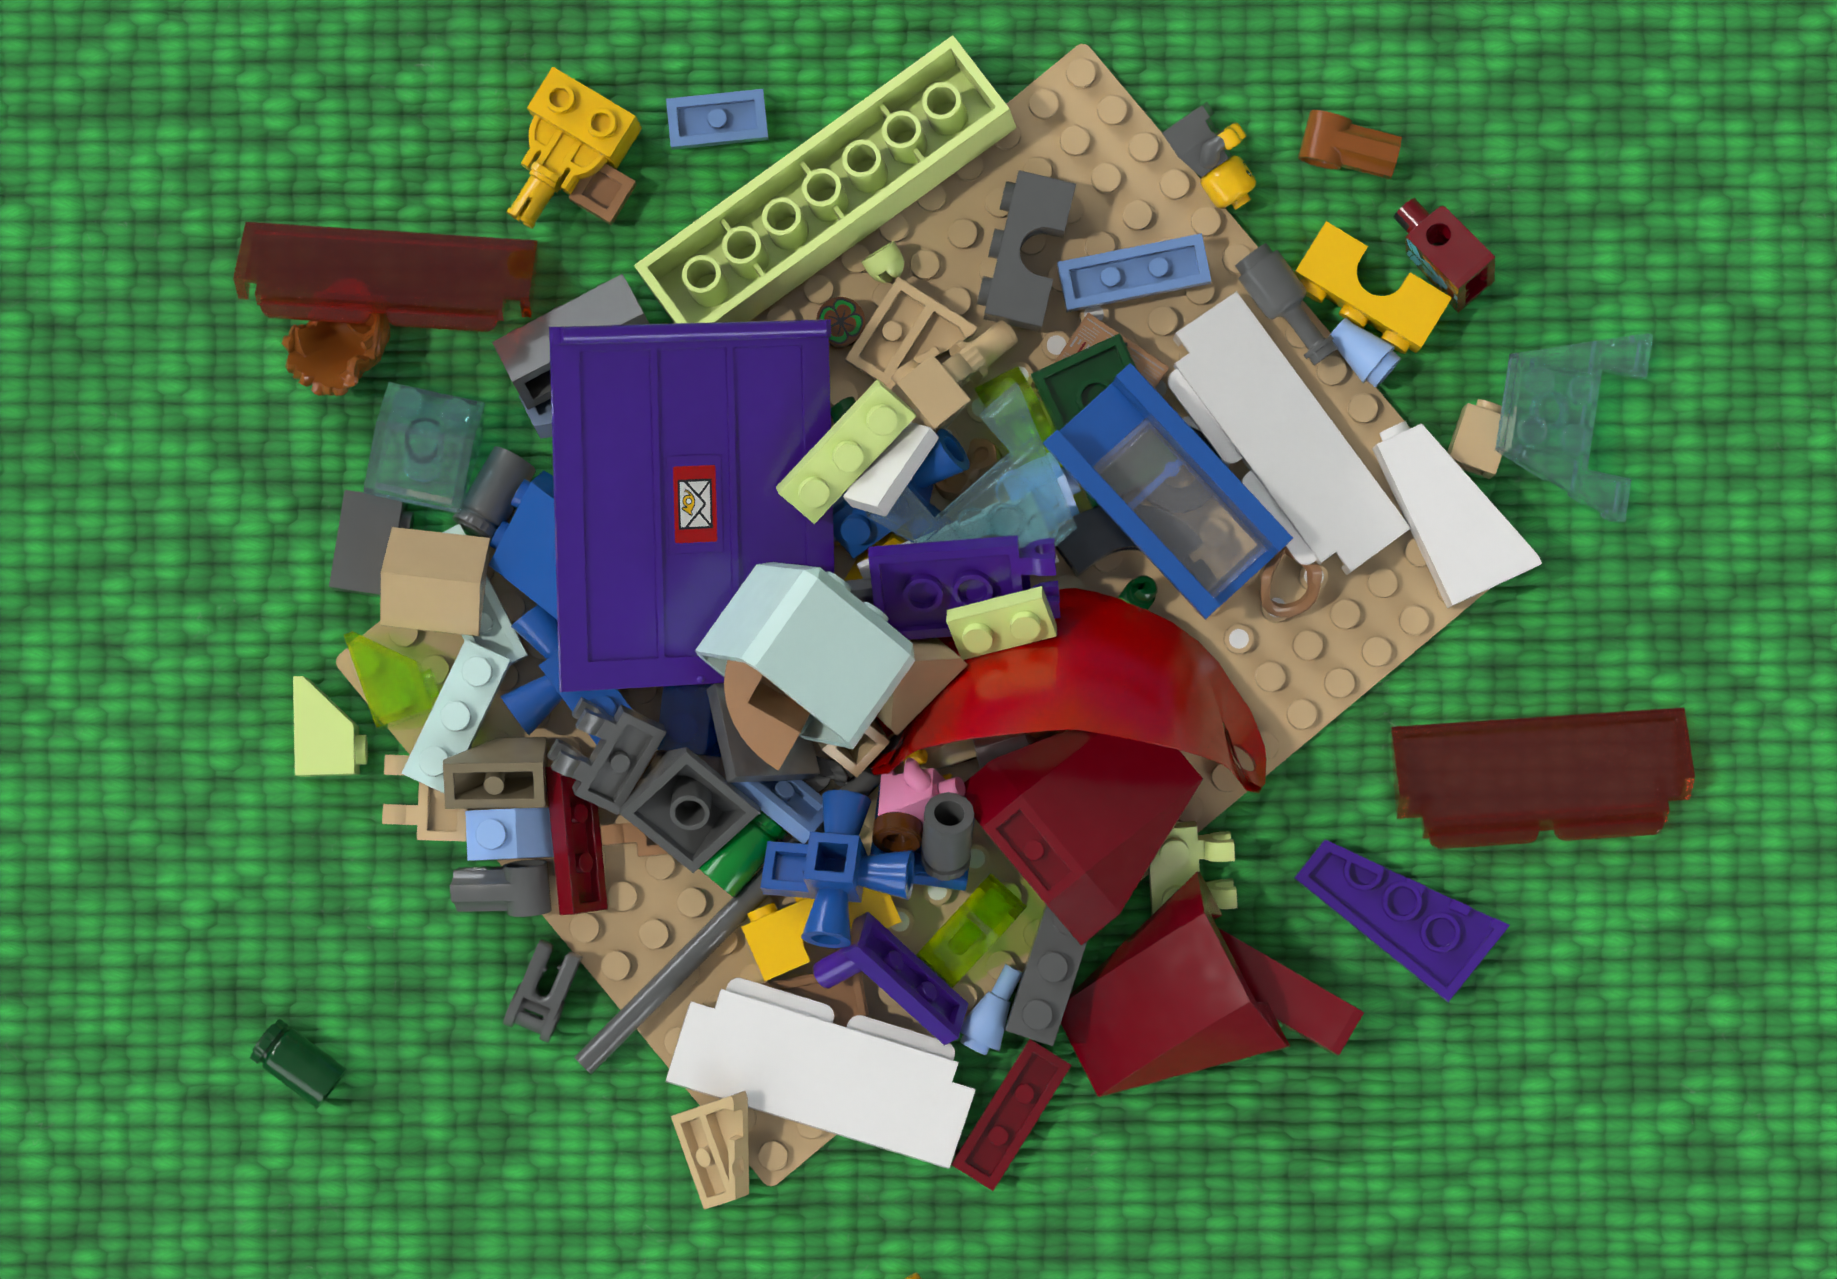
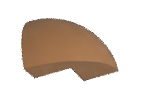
(762, 713)

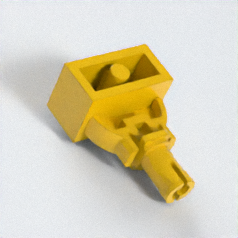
(569, 141)

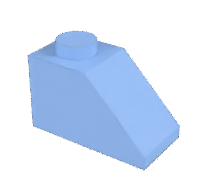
(508, 834)

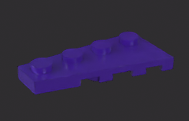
(1411, 923)

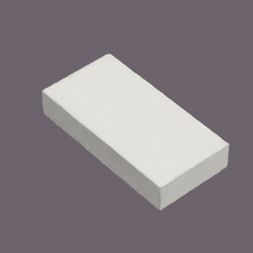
(891, 471)

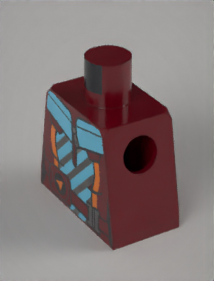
(1459, 266)

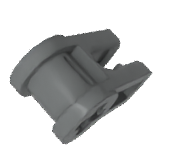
(529, 997)

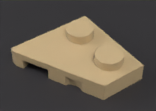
(904, 329)
(717, 1148)

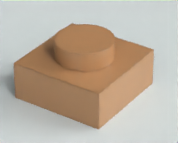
(603, 193)

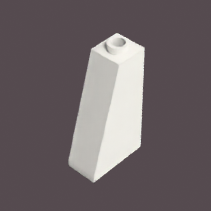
(1451, 519)

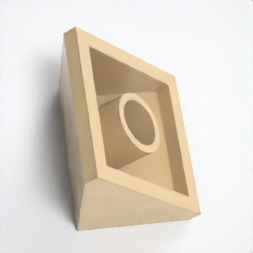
(434, 581)
(930, 673)

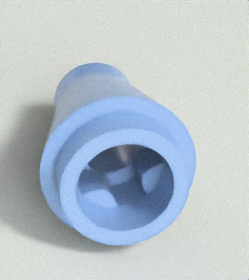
(1364, 352)

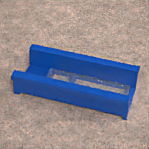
(1168, 491)

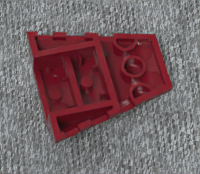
(1168, 1001)

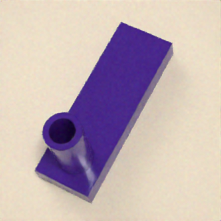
(898, 974)

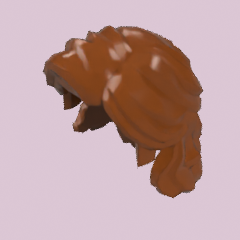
(335, 352)

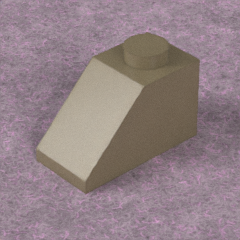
(498, 775)

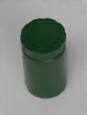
(298, 1063)

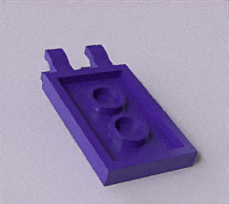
(923, 580)

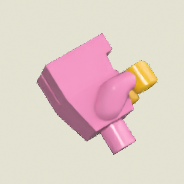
(915, 787)

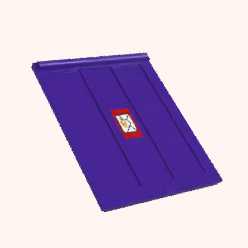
(671, 484)

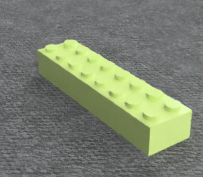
(830, 191)

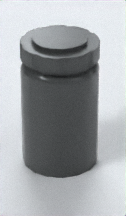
(492, 491)
(947, 836)

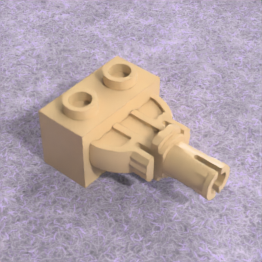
(935, 388)

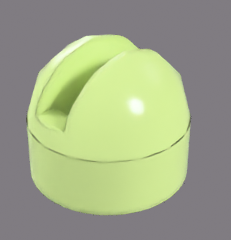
(885, 263)

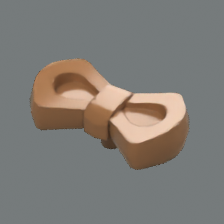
(982, 457)

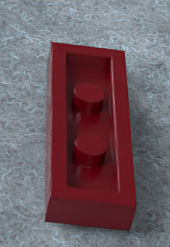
(575, 848)
(1011, 1114)

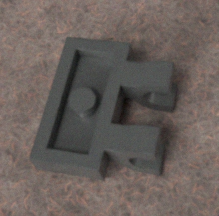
(618, 758)

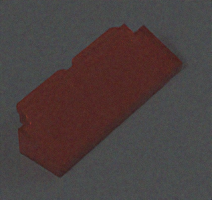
(407, 275)
(1542, 774)

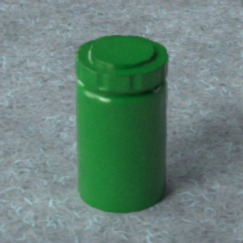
(743, 854)

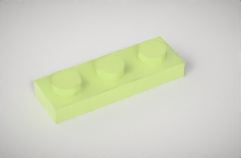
(846, 451)

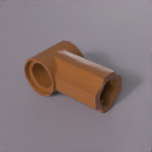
(1335, 143)

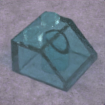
(424, 447)

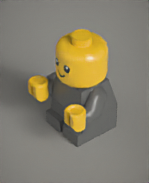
(1209, 155)

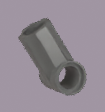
(515, 887)

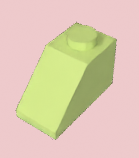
(324, 736)

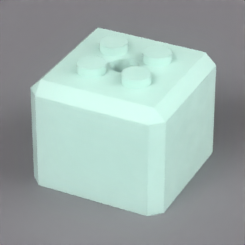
(813, 645)

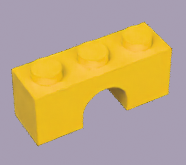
(1402, 317)
(776, 933)

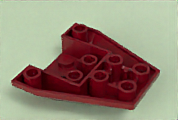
(1083, 818)

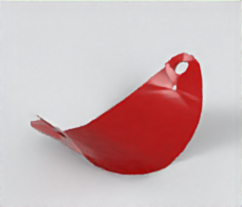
(1103, 673)

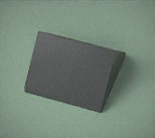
(687, 807)

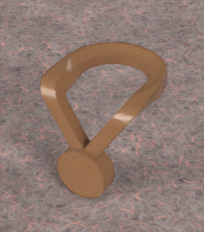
(1314, 579)

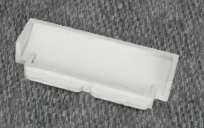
(1298, 460)
(800, 1066)

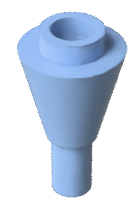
(987, 1020)

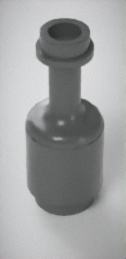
(1280, 294)

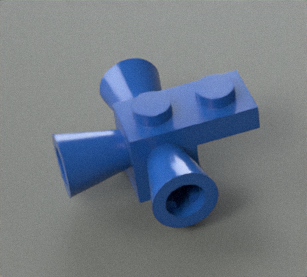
(859, 532)
(538, 698)
(835, 869)

